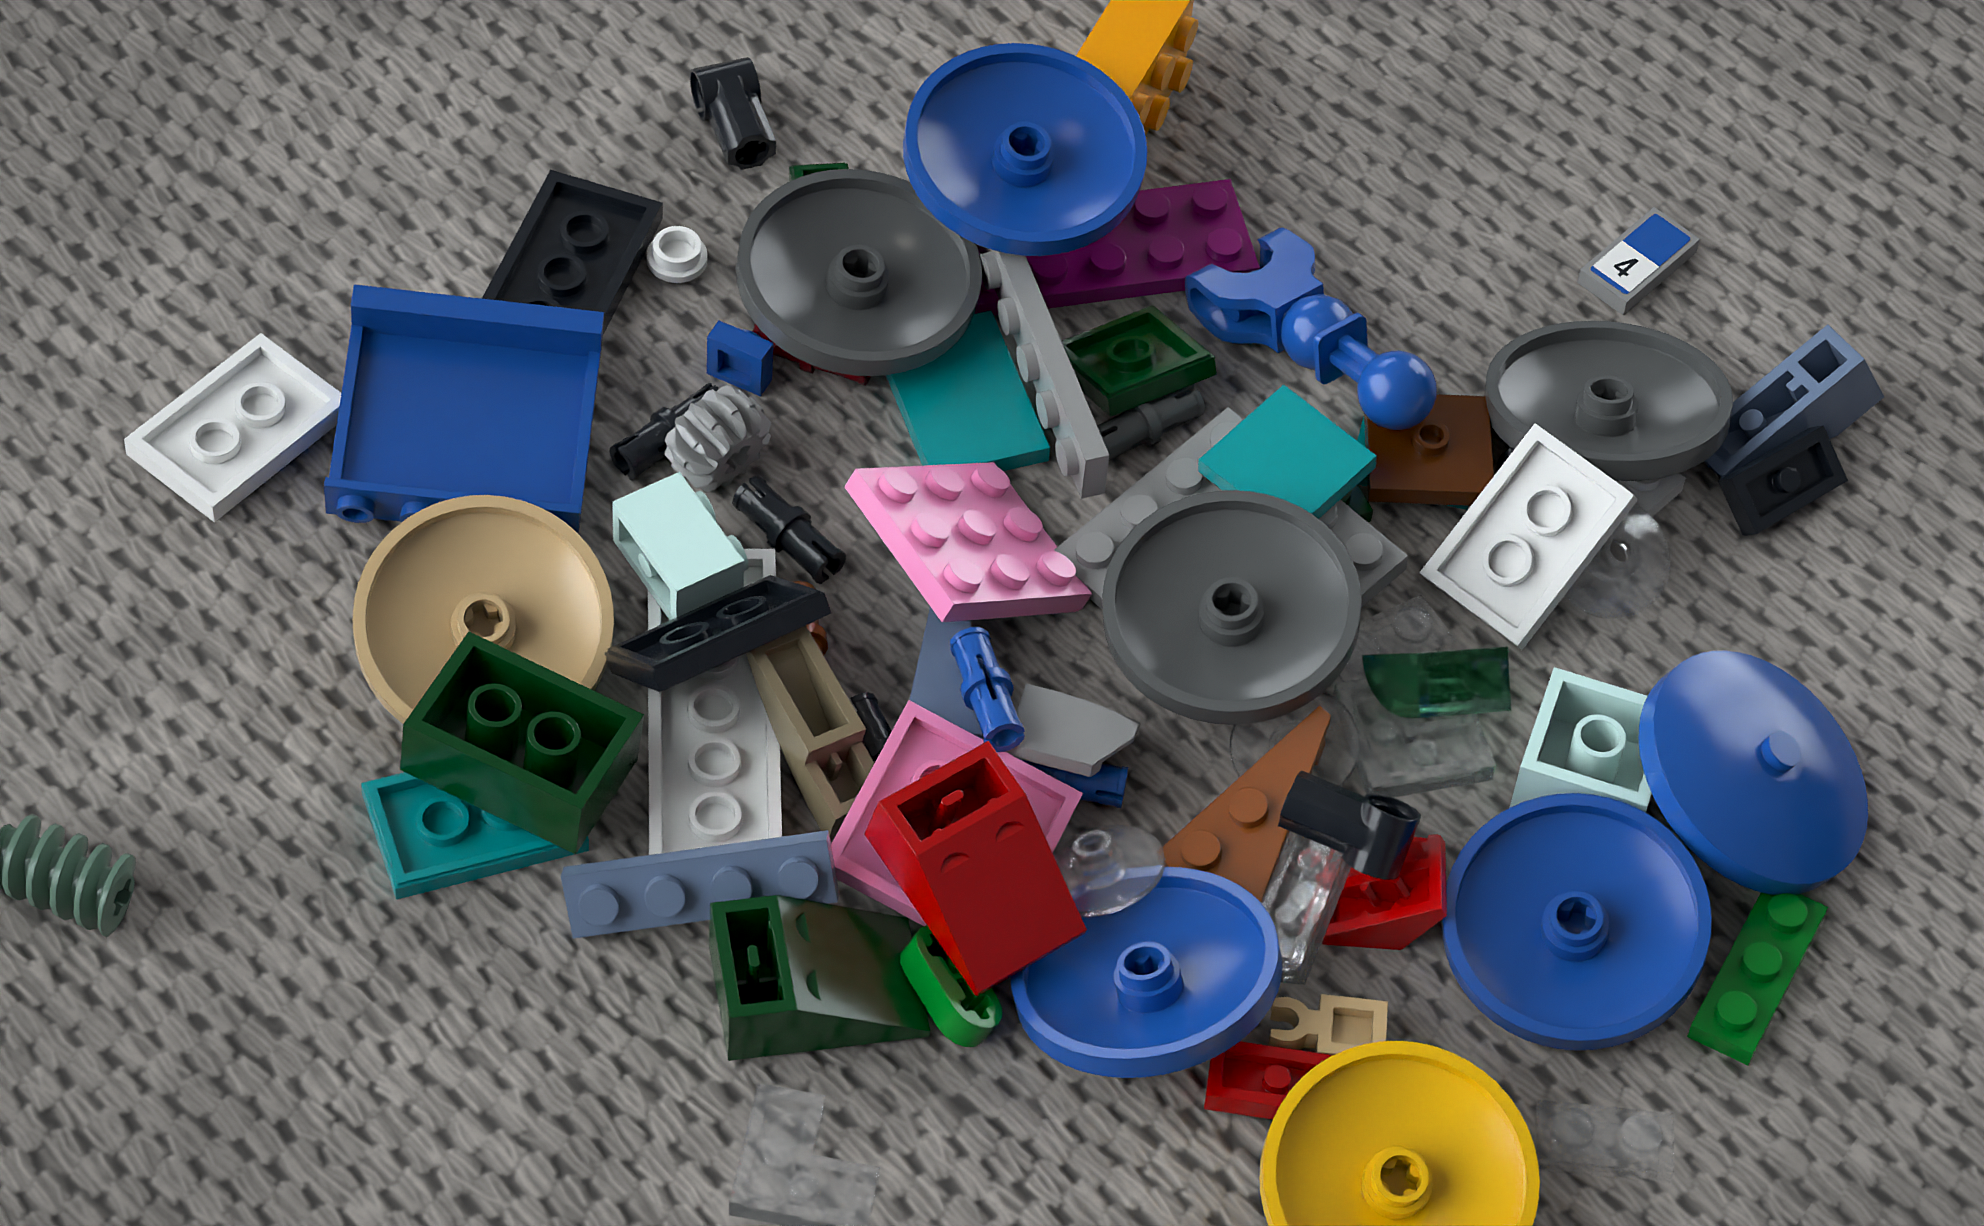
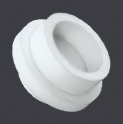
(677, 255)

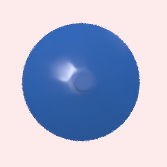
(1024, 149)
(1753, 772)
(1576, 921)
(1155, 980)

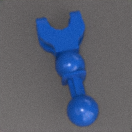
(1289, 312)

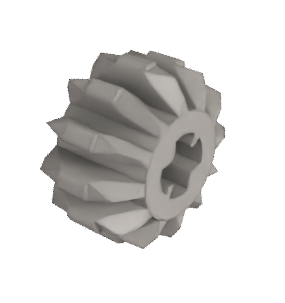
(717, 438)

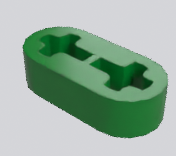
(945, 993)

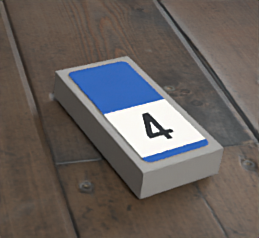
(1638, 261)

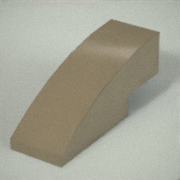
(812, 725)

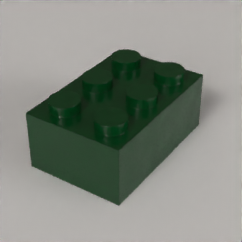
(521, 742)

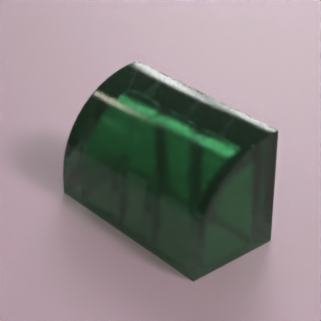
(1440, 681)

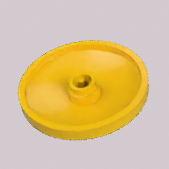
(1398, 1142)

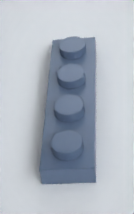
(683, 883)

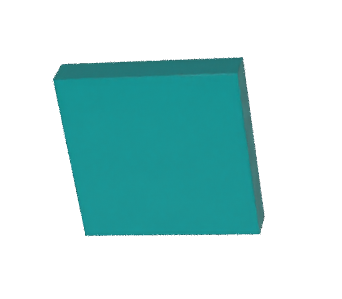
(1289, 454)

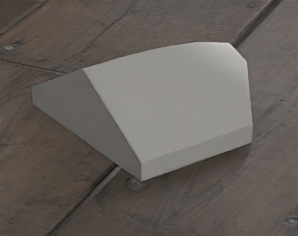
(1070, 731)

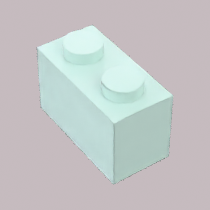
(677, 545)

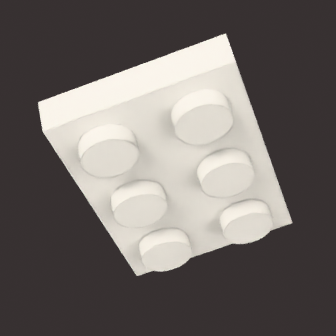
(236, 427)
(1528, 536)

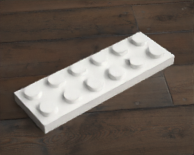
(713, 752)

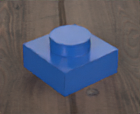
(739, 358)

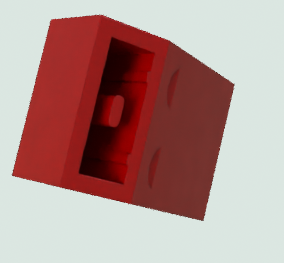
(977, 867)

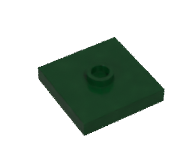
(1136, 360)

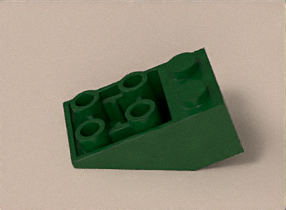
(810, 977)

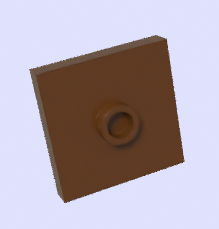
(1436, 461)

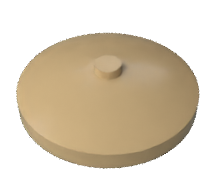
(486, 571)

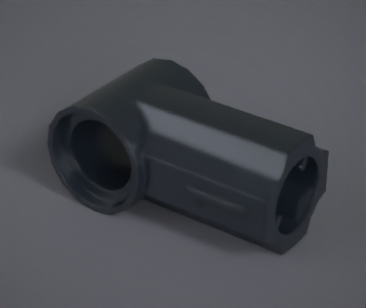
(732, 104)
(1367, 829)

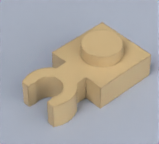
(1333, 1027)

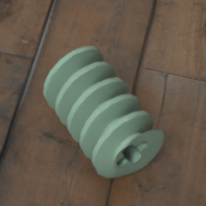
(64, 876)

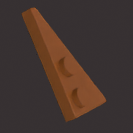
(1240, 828)

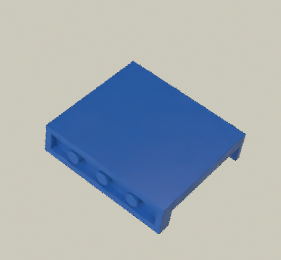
(462, 403)

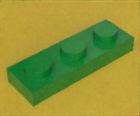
(1757, 974)

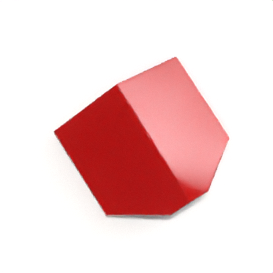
(1393, 911)

